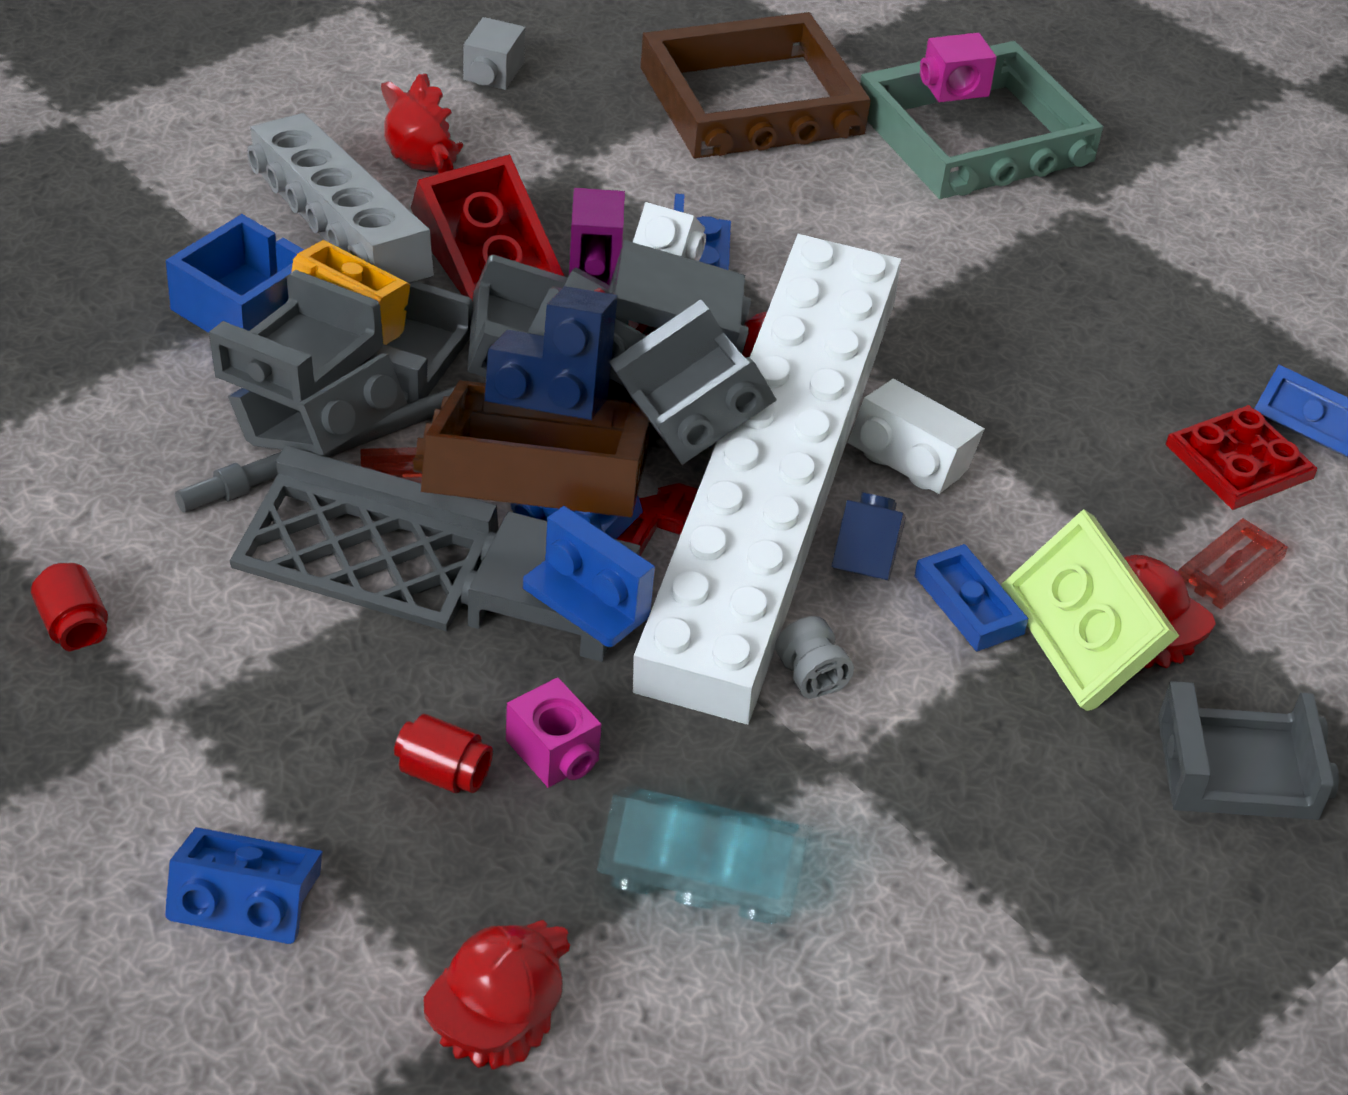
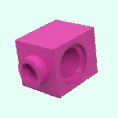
(958, 67)
(553, 732)

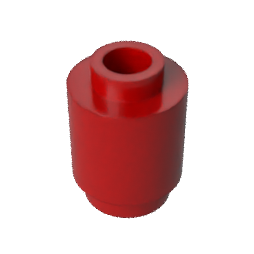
(70, 606)
(443, 754)

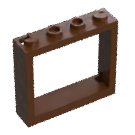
(744, 42)
(533, 454)

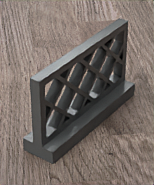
(373, 497)

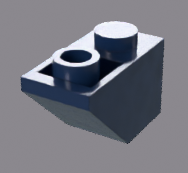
(869, 536)

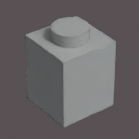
(493, 53)

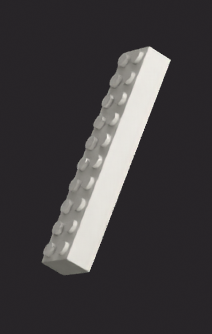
(767, 485)

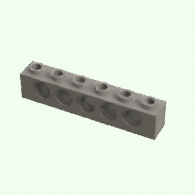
(339, 197)

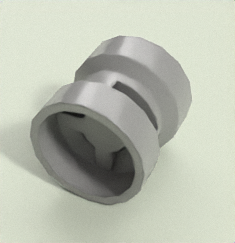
(811, 653)

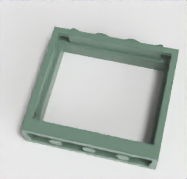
(1070, 144)

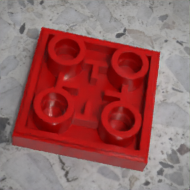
(1241, 456)

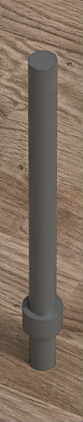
(235, 480)

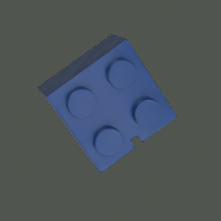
(231, 275)

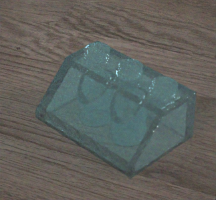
(704, 853)

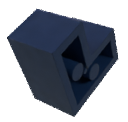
(564, 368)

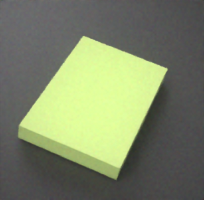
(1089, 611)

